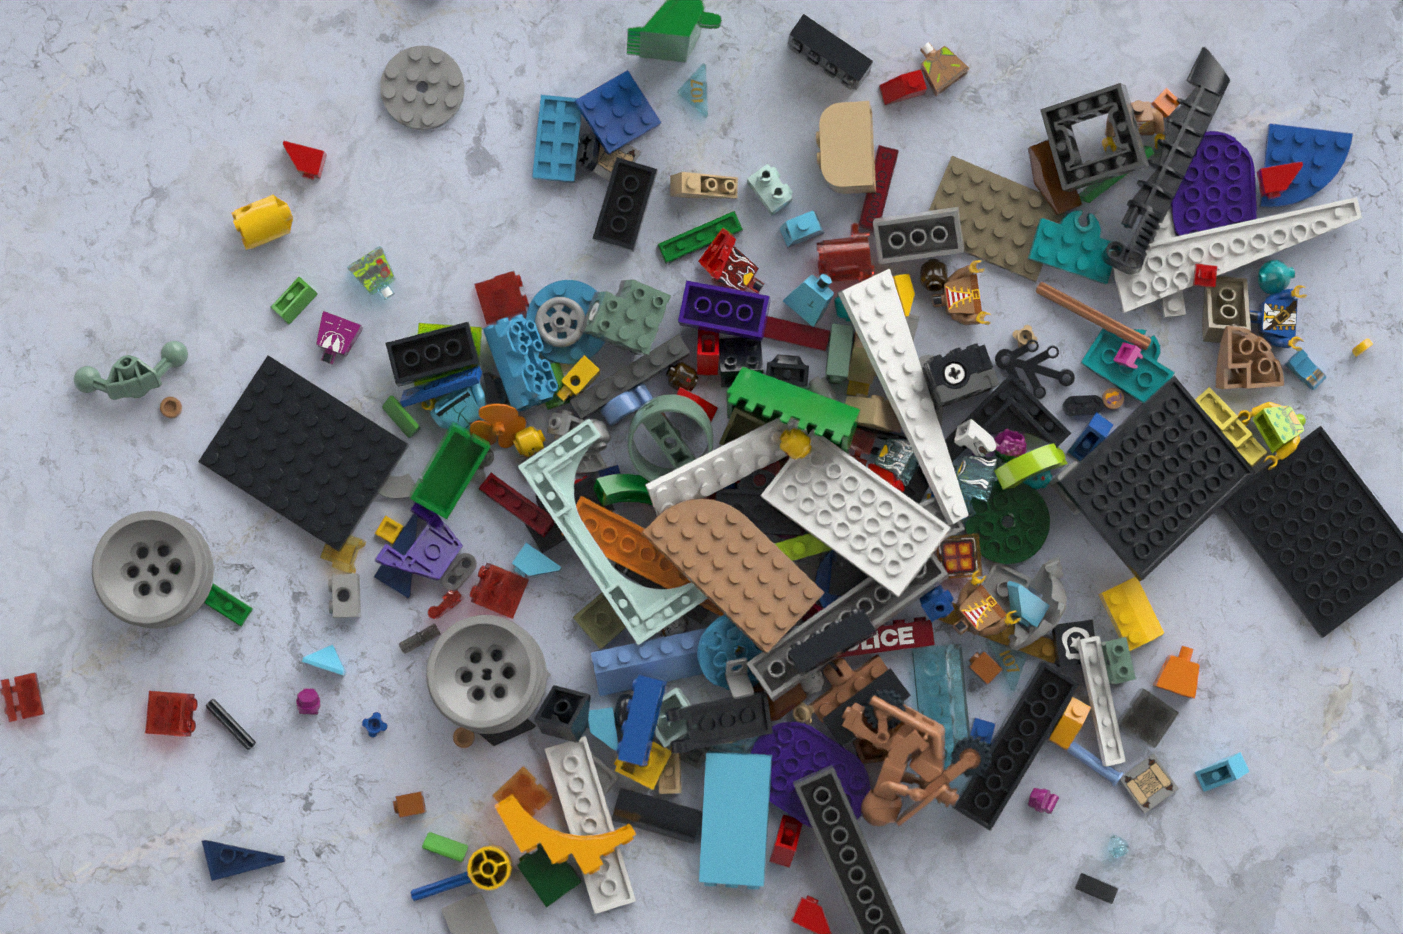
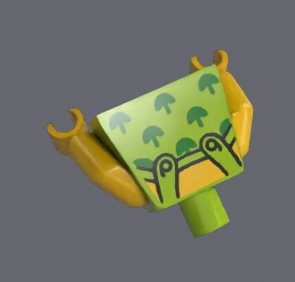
(1278, 427)

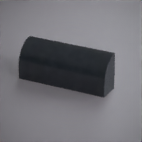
(834, 720)
(657, 815)

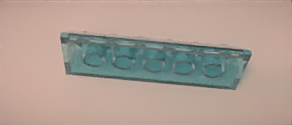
(942, 691)

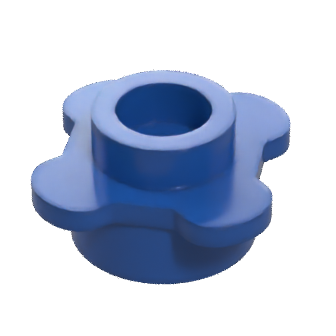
(368, 723)

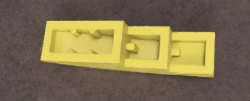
(1231, 427)

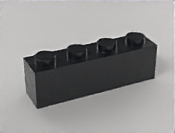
(832, 642)

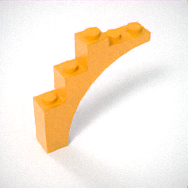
(558, 845)

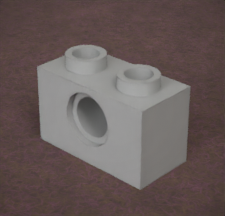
(352, 606)

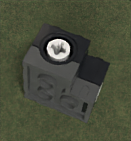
(959, 375)

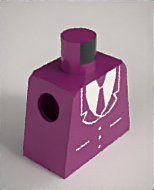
(336, 336)

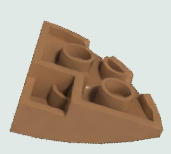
(1246, 361)

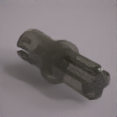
(419, 638)

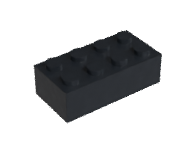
(829, 52)
(625, 204)
(432, 354)

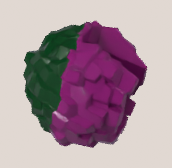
(1009, 445)

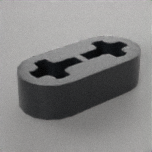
(588, 153)
(1084, 399)

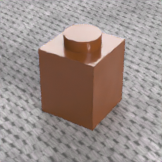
(984, 667)
(409, 804)

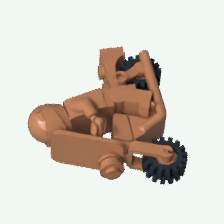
(925, 743)

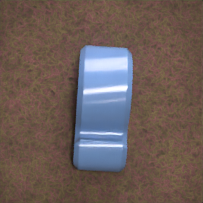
(625, 404)

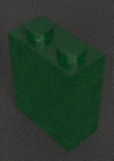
(547, 879)

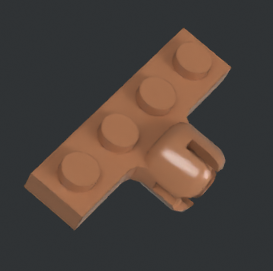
(846, 683)

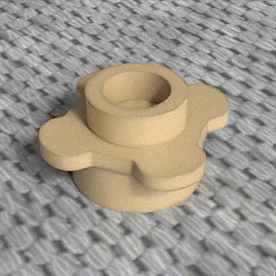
(1018, 334)
(803, 713)

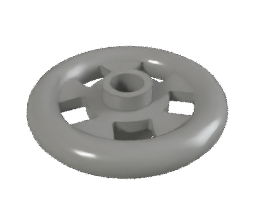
(558, 304)

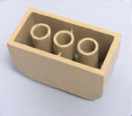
(847, 147)

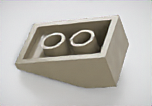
(1224, 307)

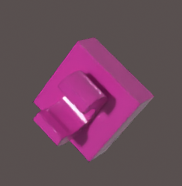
(1127, 355)

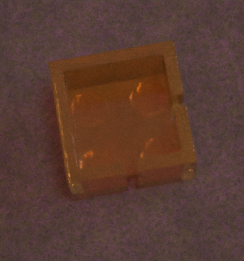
(525, 791)

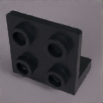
(737, 354)
(844, 576)

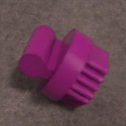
(308, 702)
(1042, 800)

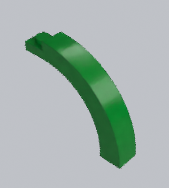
(622, 488)

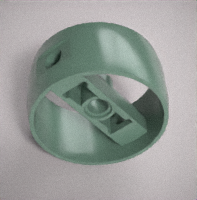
(660, 428)

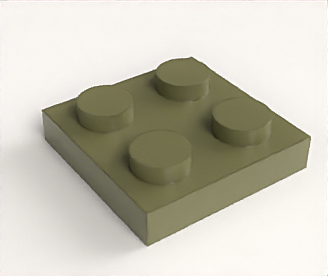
(600, 621)

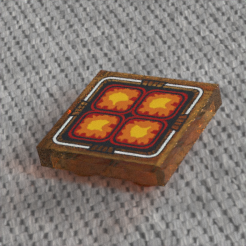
(960, 555)

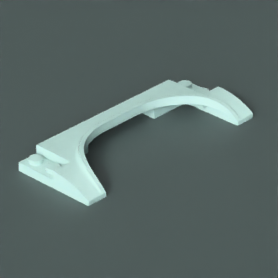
(553, 479)

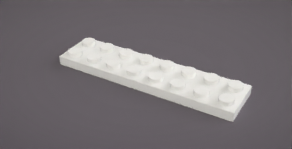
(720, 466)
(589, 815)

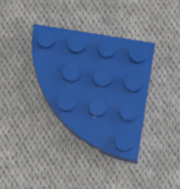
(1319, 150)

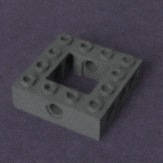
(1058, 125)

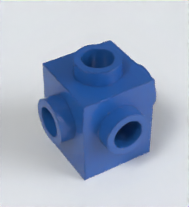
(937, 603)

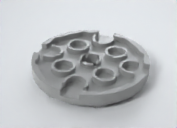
(414, 67)

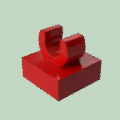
(1205, 275)

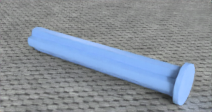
(1094, 762)

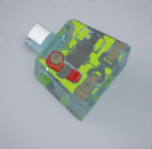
(374, 273)

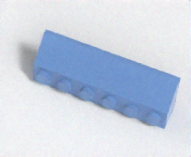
(660, 658)

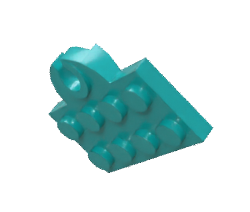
(1072, 247)
(1136, 382)

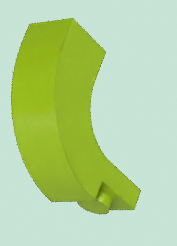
(1029, 465)

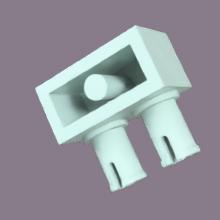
(770, 189)

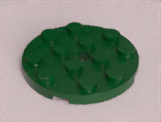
(1029, 525)

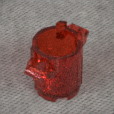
(846, 257)

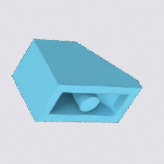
(533, 562)
(1026, 604)
(603, 726)
(1222, 772)

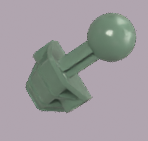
(131, 375)

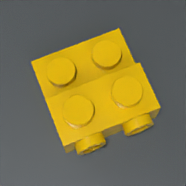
(650, 773)

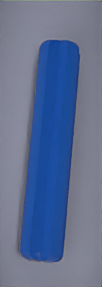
(440, 886)

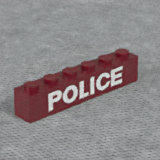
(896, 637)

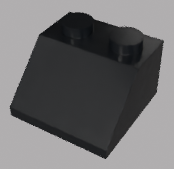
(564, 714)

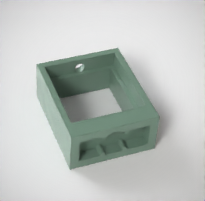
(838, 353)
(1120, 661)

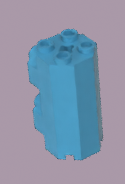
(515, 352)

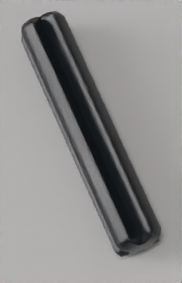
(230, 724)

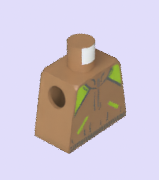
(941, 68)

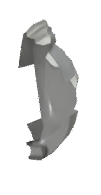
(1049, 585)

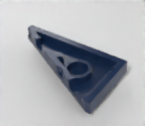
(393, 577)
(230, 860)

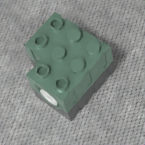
(628, 318)

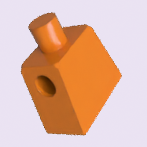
(1179, 674)

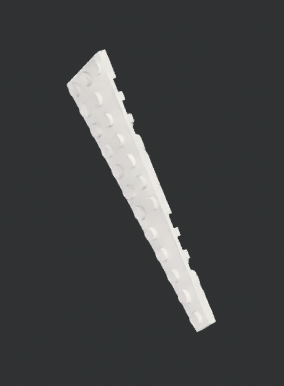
(1172, 260)
(889, 345)

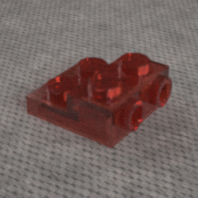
(501, 297)
(498, 590)
(170, 713)

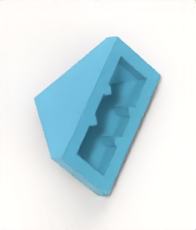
(326, 659)

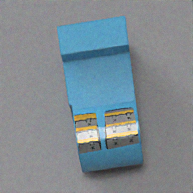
(1305, 369)

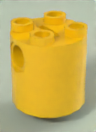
(263, 221)
(479, 869)

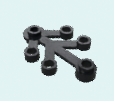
(1031, 366)

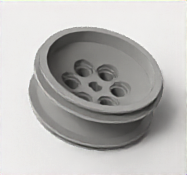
(120, 552)
(453, 657)

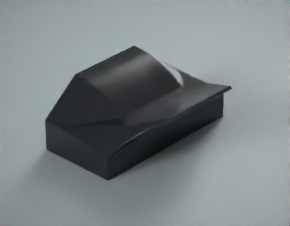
(788, 369)
(495, 389)

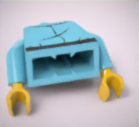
(458, 406)

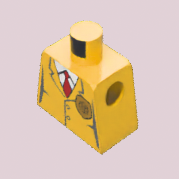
(583, 371)

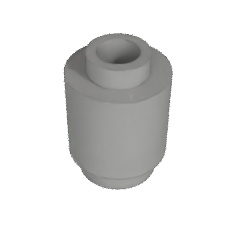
(822, 387)

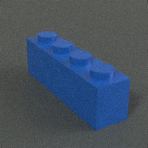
(641, 720)

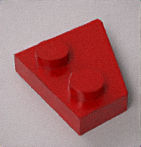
(718, 253)

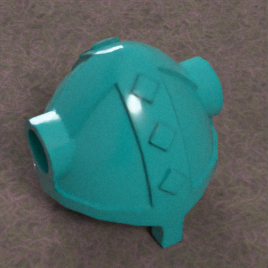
(1274, 276)

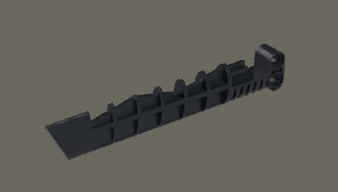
(1179, 147)

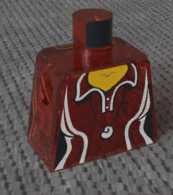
(739, 273)

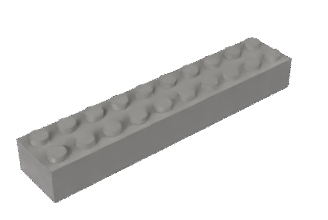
(776, 669)

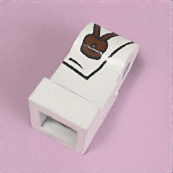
(974, 438)

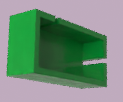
(449, 470)

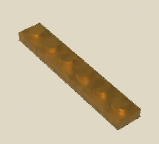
(1041, 648)

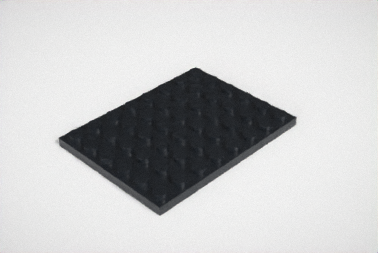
(303, 453)
(1156, 478)
(1320, 532)

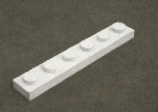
(1173, 304)
(1101, 701)

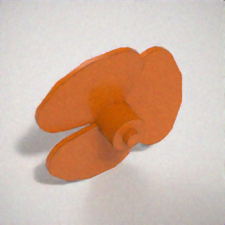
(502, 423)

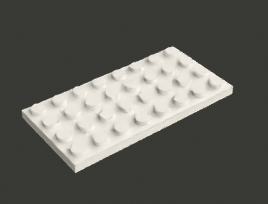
(857, 514)

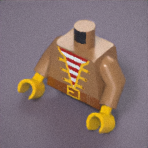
(1148, 121)
(962, 296)
(980, 611)

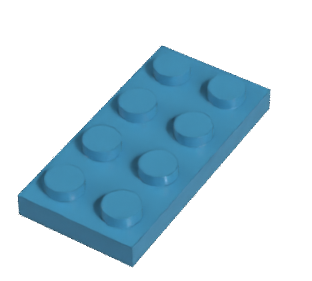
(557, 139)

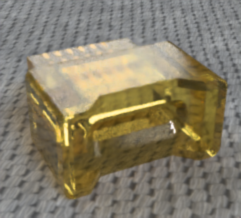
(346, 557)

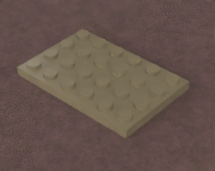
(994, 215)

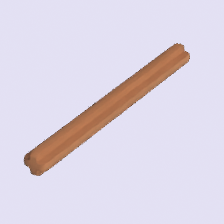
(1093, 315)

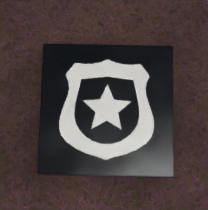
(1065, 641)

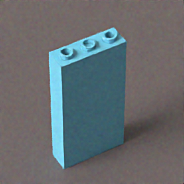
(735, 819)

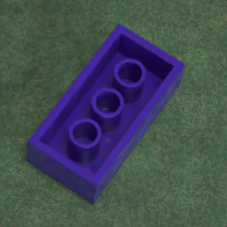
(724, 310)

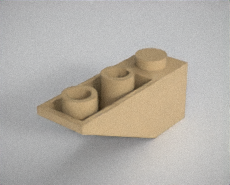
(703, 186)

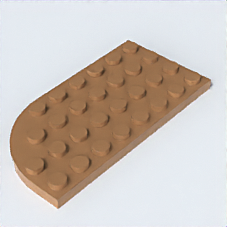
(735, 567)

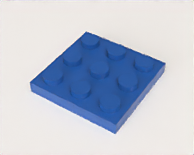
(617, 112)

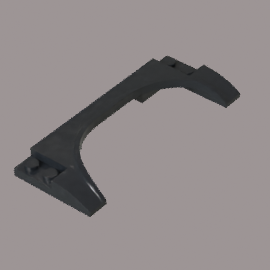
(1005, 408)

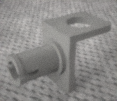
(738, 679)

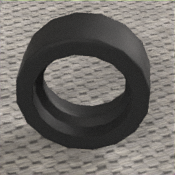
(1096, 888)

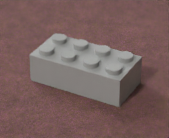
(918, 235)

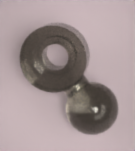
(480, 476)

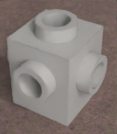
(562, 423)

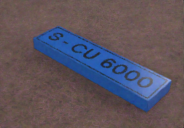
(441, 386)

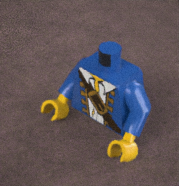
(1278, 318)

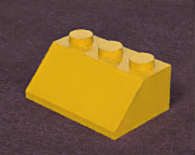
(1131, 613)

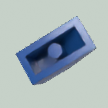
(1090, 437)

